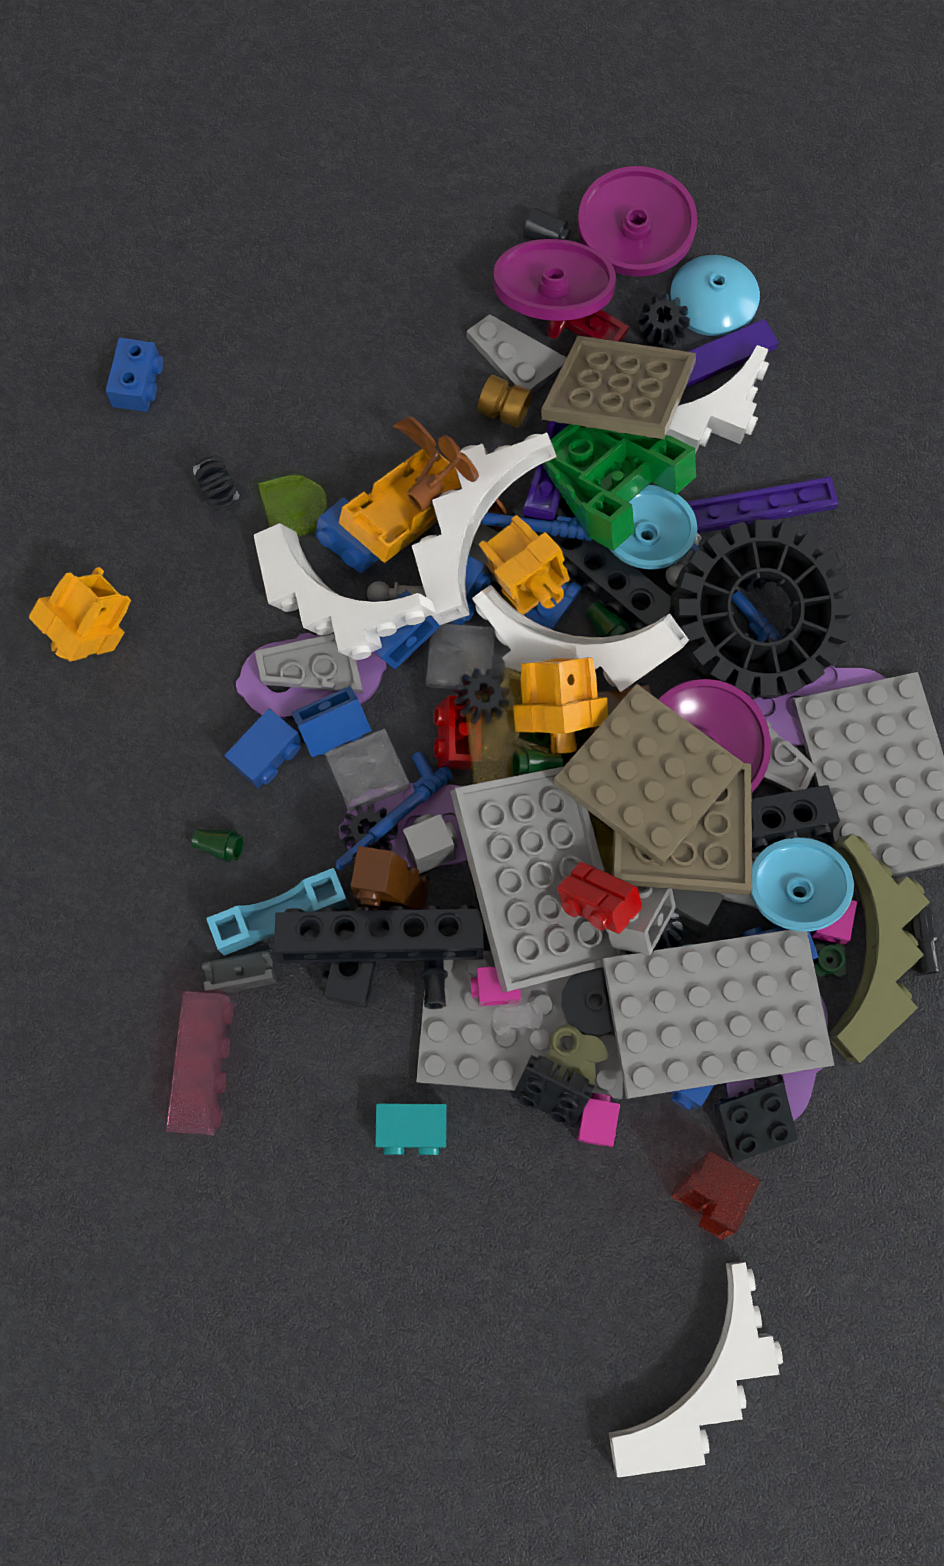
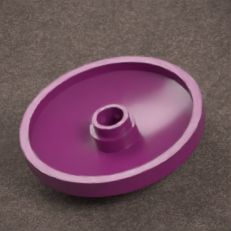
(638, 220)
(554, 279)
(727, 718)

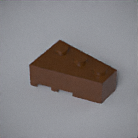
(384, 881)

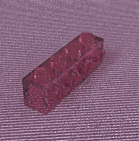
(199, 1064)

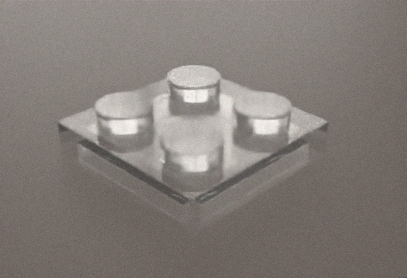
(458, 651)
(367, 770)

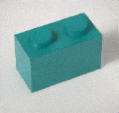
(411, 1127)

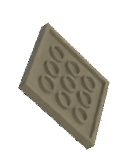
(619, 387)
(648, 774)
(710, 858)

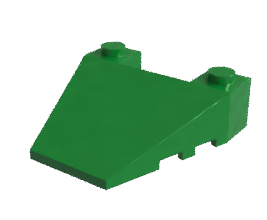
(606, 469)

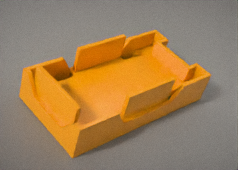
(390, 518)

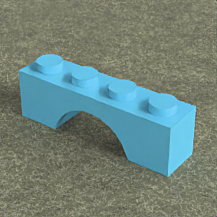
(256, 922)

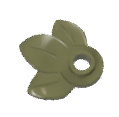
(580, 1057)

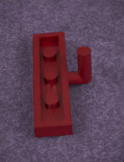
(597, 325)

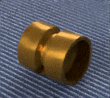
(505, 401)

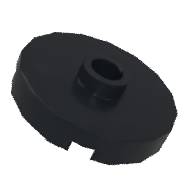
(576, 1004)

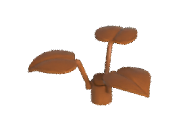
(430, 486)

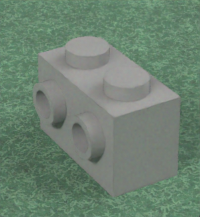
(430, 842)
(648, 925)

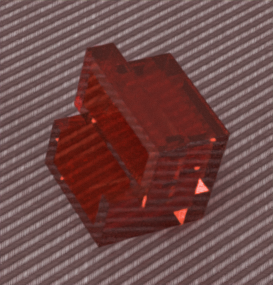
(718, 1193)

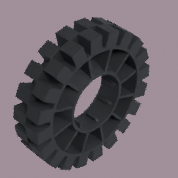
(805, 575)

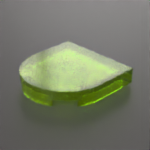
(293, 502)

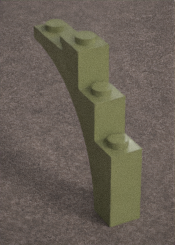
(888, 906)

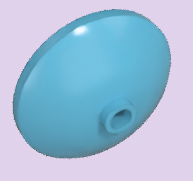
(712, 307)
(668, 524)
(806, 868)

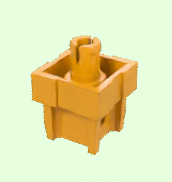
(526, 566)
(81, 616)
(559, 700)

